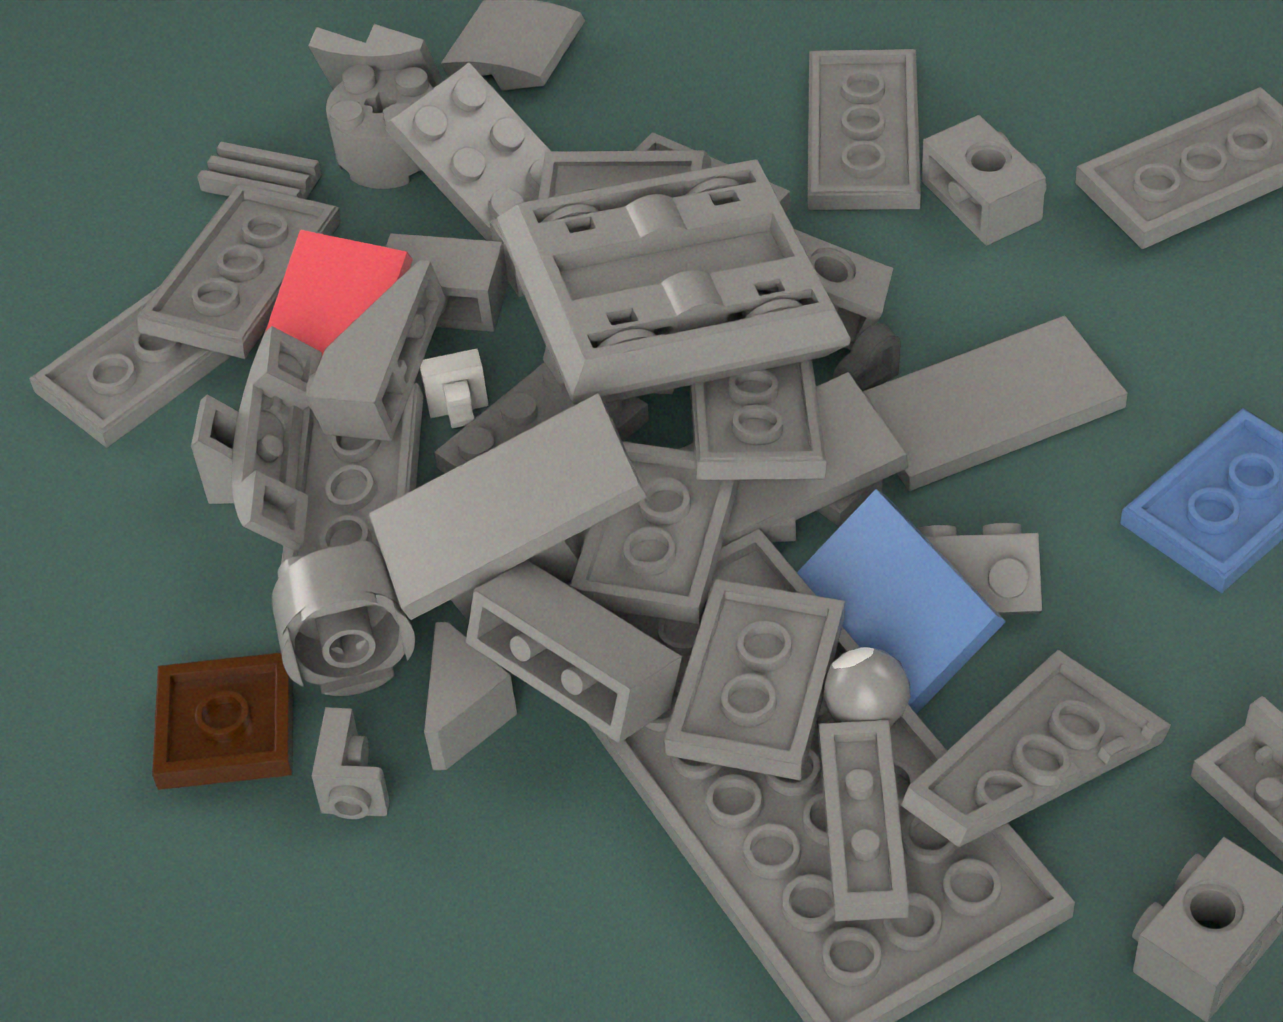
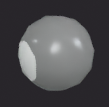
(866, 687)

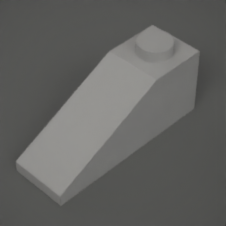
(376, 359)

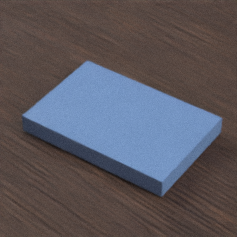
(1218, 503)
(901, 596)

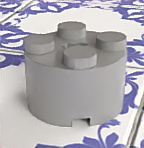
(358, 120)
(340, 619)

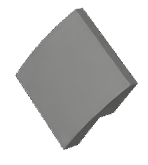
(515, 41)
(382, 51)

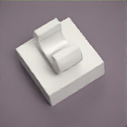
(454, 386)

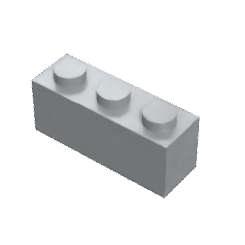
(573, 650)

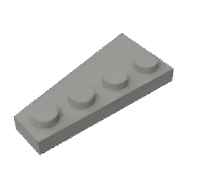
(1031, 749)

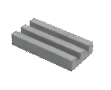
(261, 169)

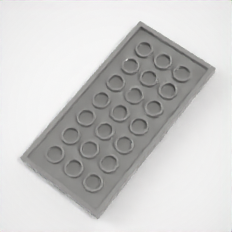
(767, 861)

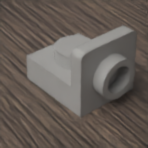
(342, 773)

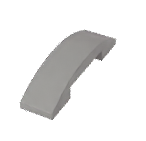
(270, 438)

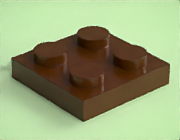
(223, 721)

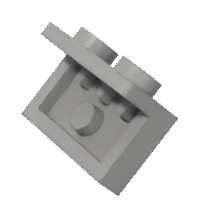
(997, 564)
(1248, 774)

